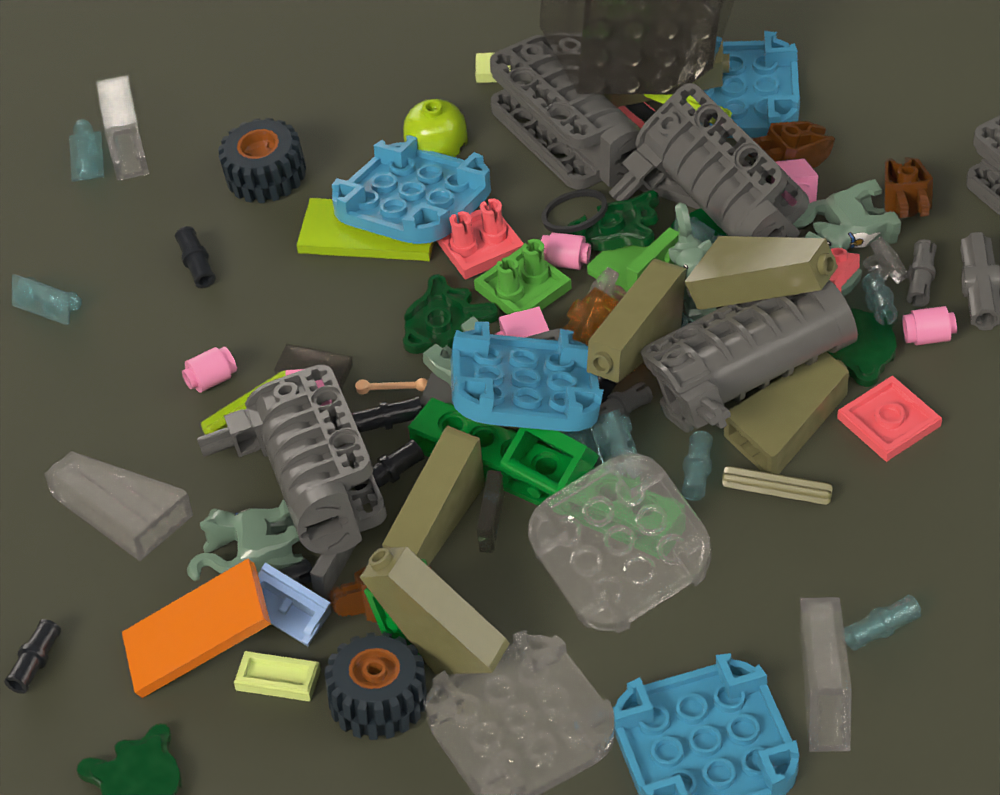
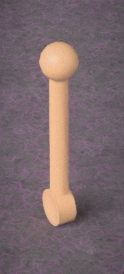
(364, 386)

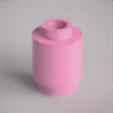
(566, 250)
(929, 326)
(209, 369)

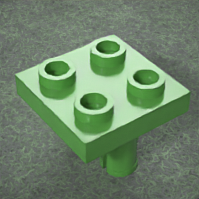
(523, 280)

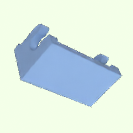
(292, 605)

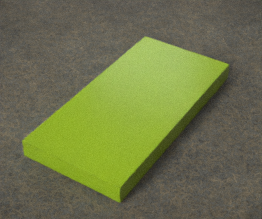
(326, 235)

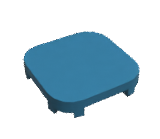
(760, 85)
(411, 192)
(523, 381)
(706, 733)

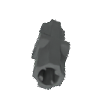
(980, 281)

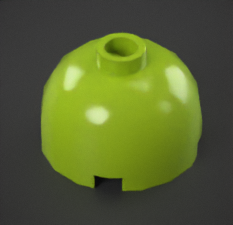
(437, 127)

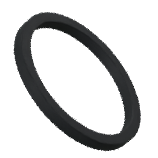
(577, 193)

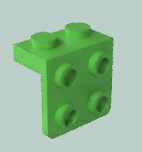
(633, 260)

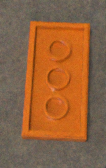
(195, 628)

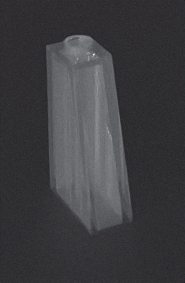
(122, 128)
(118, 502)
(825, 674)

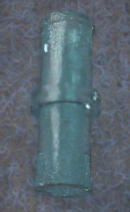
(879, 298)
(697, 465)
(882, 622)

